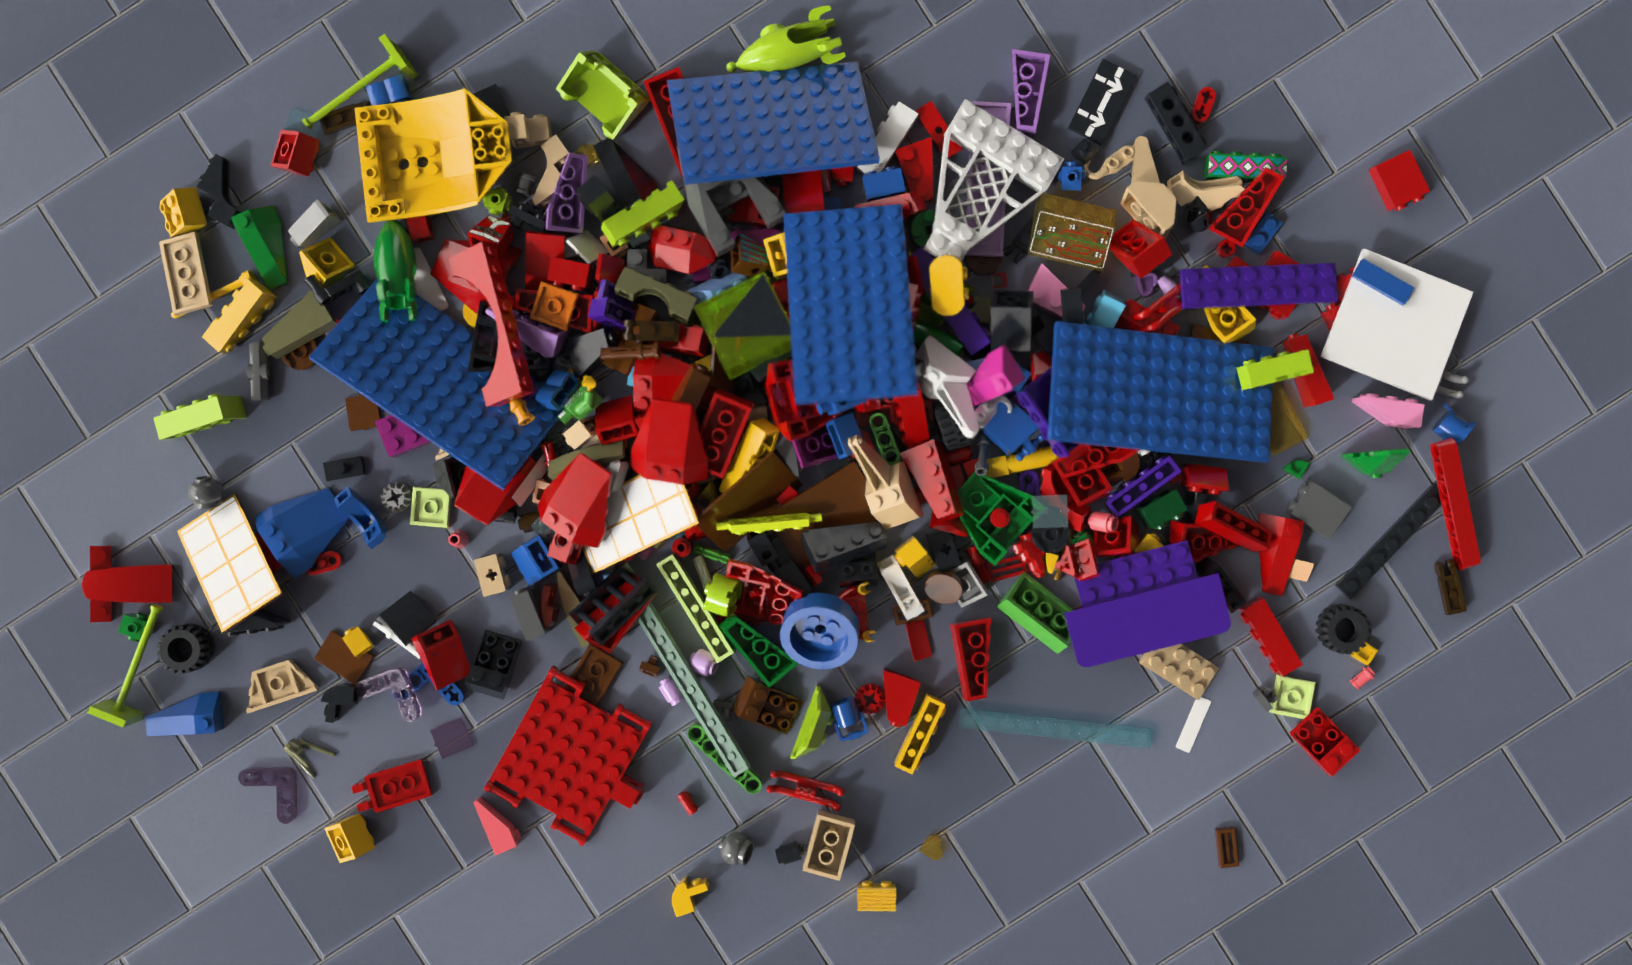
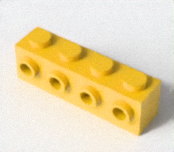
(919, 734)

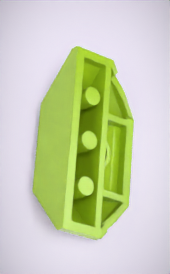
(814, 724)

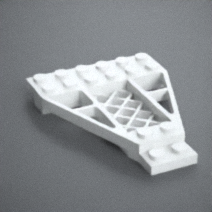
(995, 145)

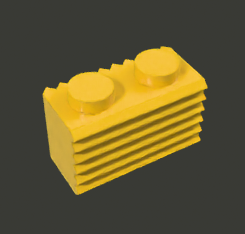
(876, 896)

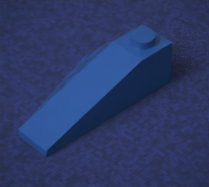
(192, 716)

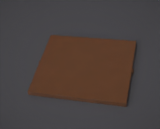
(626, 364)

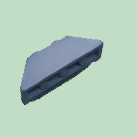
(716, 286)

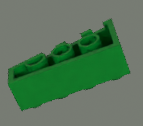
(760, 652)

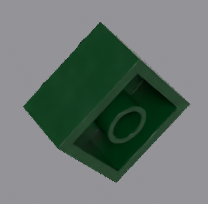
(1160, 509)

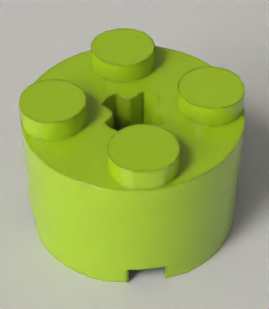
(722, 595)

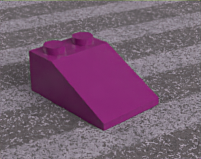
(815, 448)

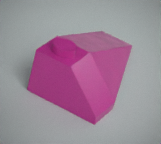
(994, 376)

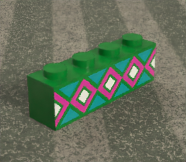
(1245, 166)

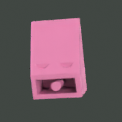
(1391, 411)

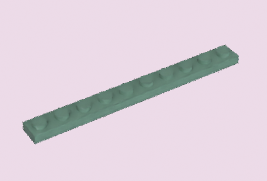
(693, 691)

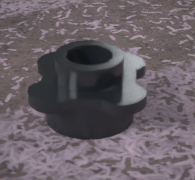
(718, 269)

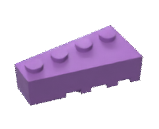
(1029, 78)

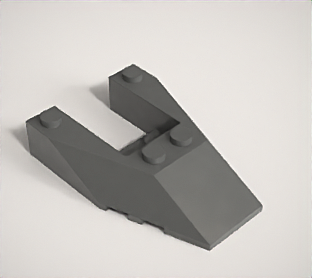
(713, 197)

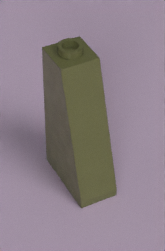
(298, 327)

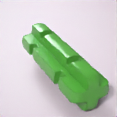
(711, 553)

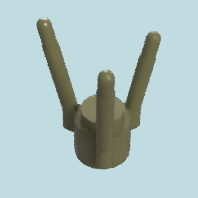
(295, 750)

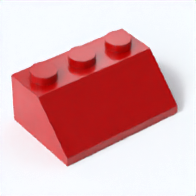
(1128, 323)

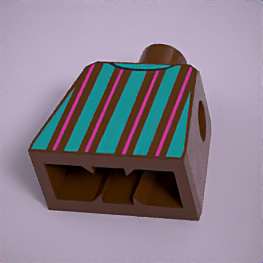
(749, 257)

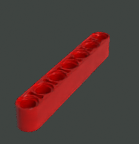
(1455, 503)

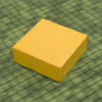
(1365, 654)

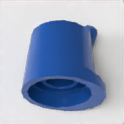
(1452, 426)

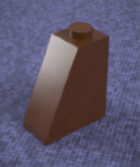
(693, 385)

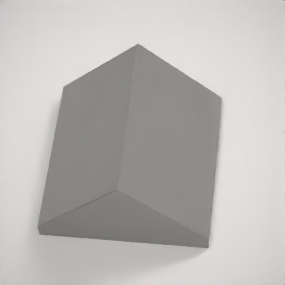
(972, 585)

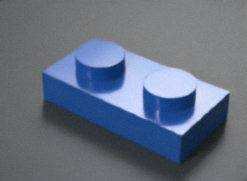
(1263, 233)

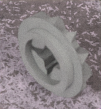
(404, 500)

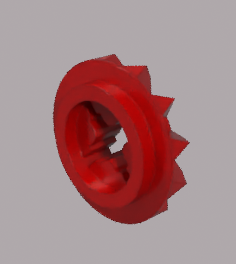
(869, 689)

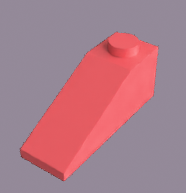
(499, 830)

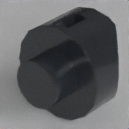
(1200, 219)

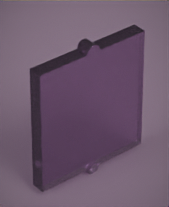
(451, 738)

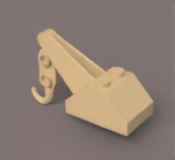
(1146, 197)

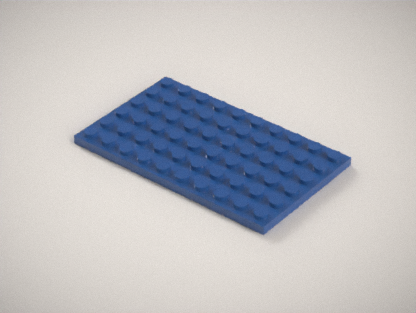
(772, 122)
(849, 304)

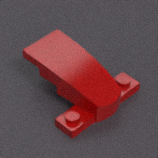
(123, 584)

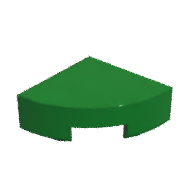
(1296, 468)

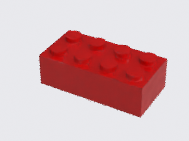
(723, 429)

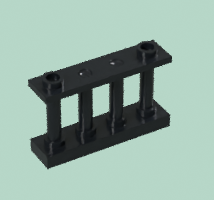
(622, 611)

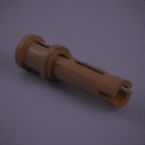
(640, 351)

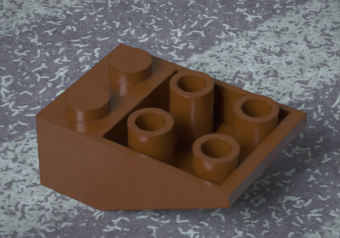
(766, 705)

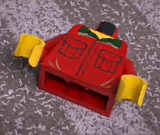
(856, 599)

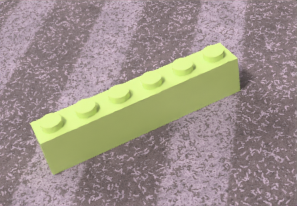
(693, 605)

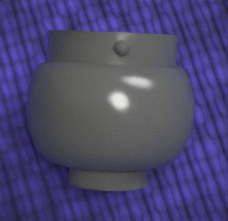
(205, 492)
(736, 848)

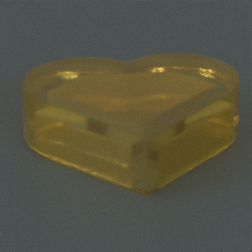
(932, 848)

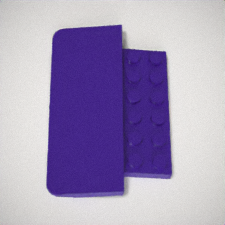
(1145, 606)

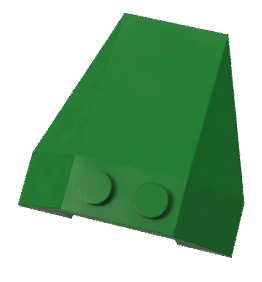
(978, 499)

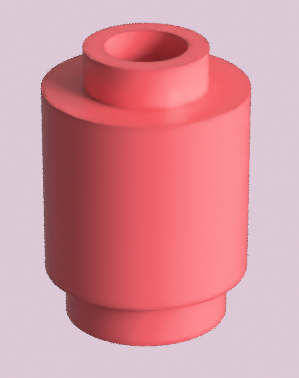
(1103, 522)

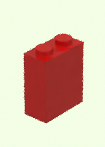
(1399, 181)
(616, 420)

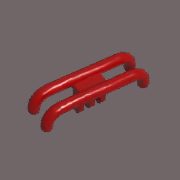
(1166, 304)
(806, 789)

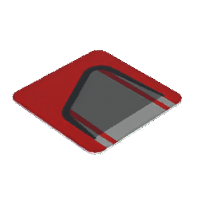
(999, 280)

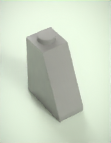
(313, 224)

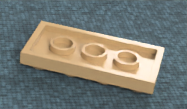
(185, 273)
(1181, 668)

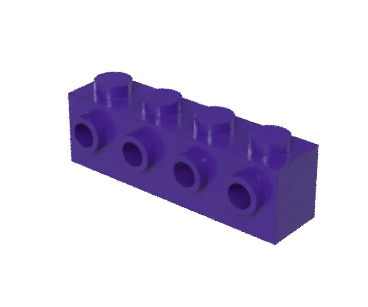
(1143, 487)

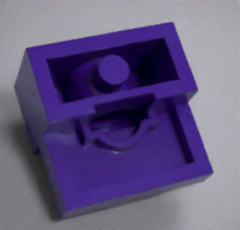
(610, 308)

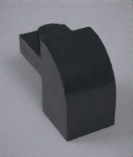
(341, 694)

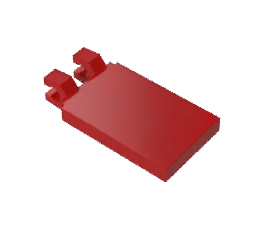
(394, 786)

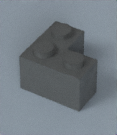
(641, 261)

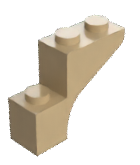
(556, 156)
(1212, 192)

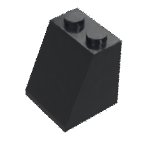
(1012, 320)

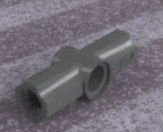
(259, 372)

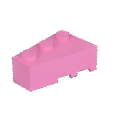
(1047, 292)

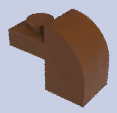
(1123, 470)

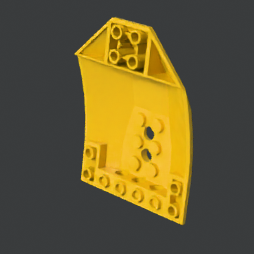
(454, 131)

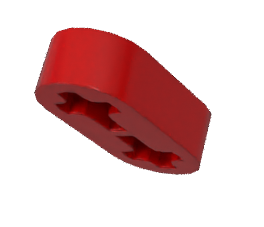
(1198, 103)

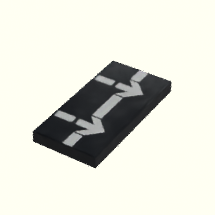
(1102, 102)

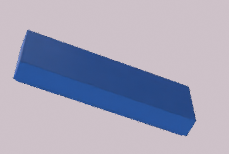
(1382, 282)

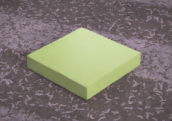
(430, 507)
(1293, 696)

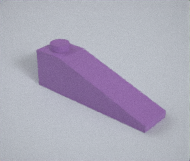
(537, 335)

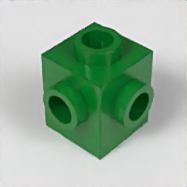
(133, 625)

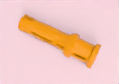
(521, 411)

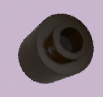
(527, 520)

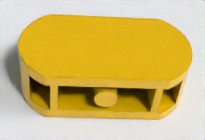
(948, 284)

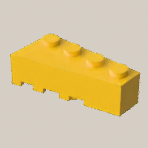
(239, 315)
(755, 445)

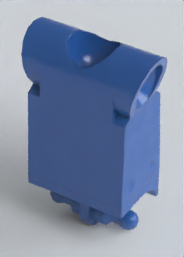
(1012, 430)

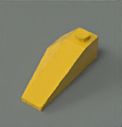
(1230, 322)

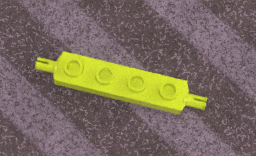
(763, 523)

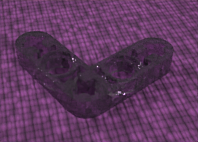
(396, 686)
(281, 785)

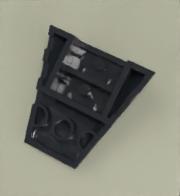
(485, 346)

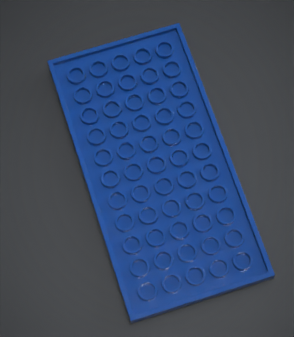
(424, 382)
(1157, 393)

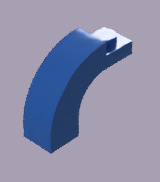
(362, 515)

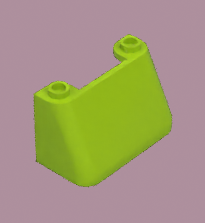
(603, 92)

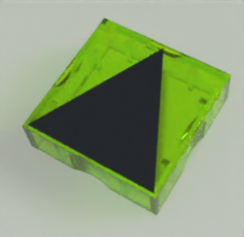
(746, 325)

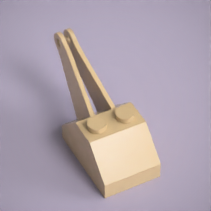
(887, 487)

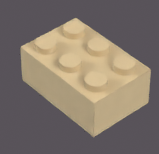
(829, 845)

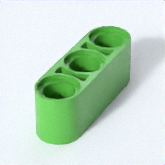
(880, 429)

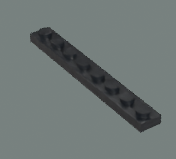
(1390, 542)

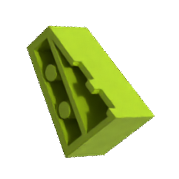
(1274, 369)

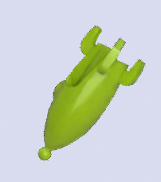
(790, 46)

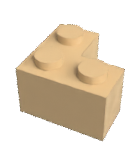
(528, 132)
(582, 433)

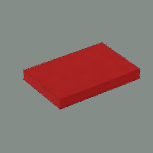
(539, 250)

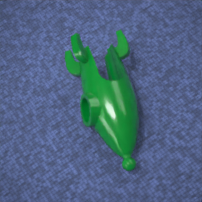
(395, 270)

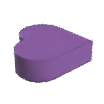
(1145, 285)

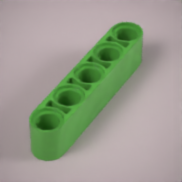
(742, 780)

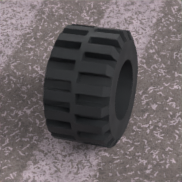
(948, 429)
(1358, 633)
(171, 653)

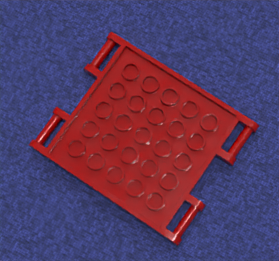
(568, 755)

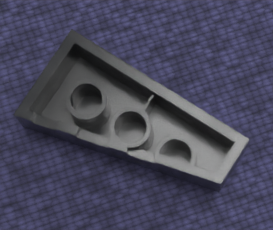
(842, 544)

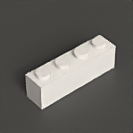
(891, 135)

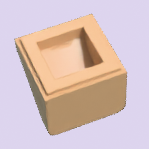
(1301, 570)

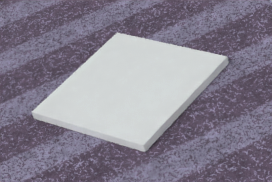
(1394, 341)

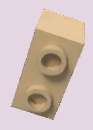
(489, 584)

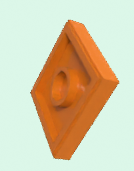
(554, 306)

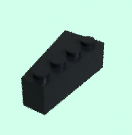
(597, 199)

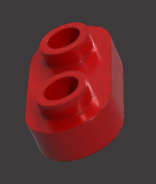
(325, 564)

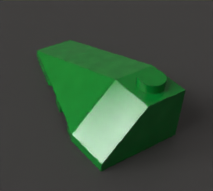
(262, 236)
(1376, 462)

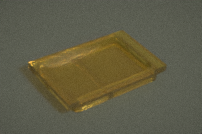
(1285, 423)

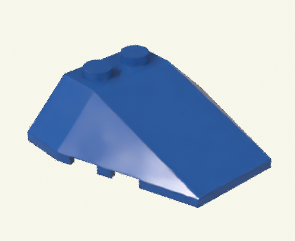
(301, 529)

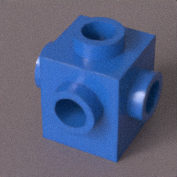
(1073, 182)

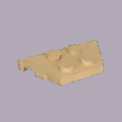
(278, 684)

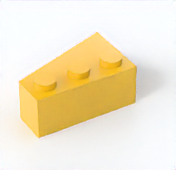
(914, 557)

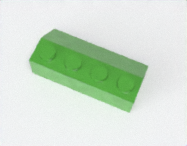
(1037, 612)

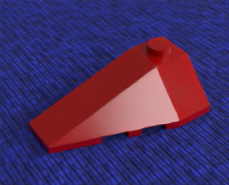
(1200, 540)

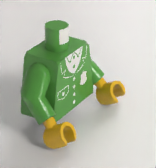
(582, 401)

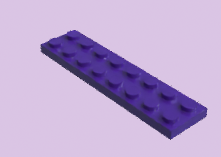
(1258, 285)

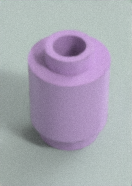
(671, 691)

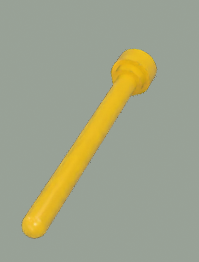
(228, 288)

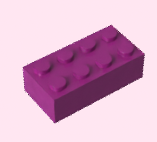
(399, 437)

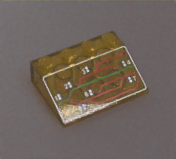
(1071, 231)

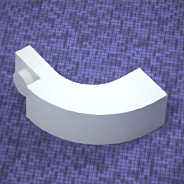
(900, 587)

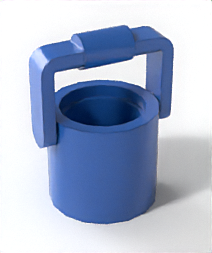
(847, 714)

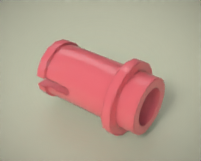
(1363, 677)

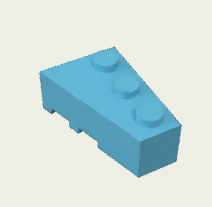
(1106, 310)

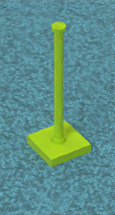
(396, 58)
(116, 711)

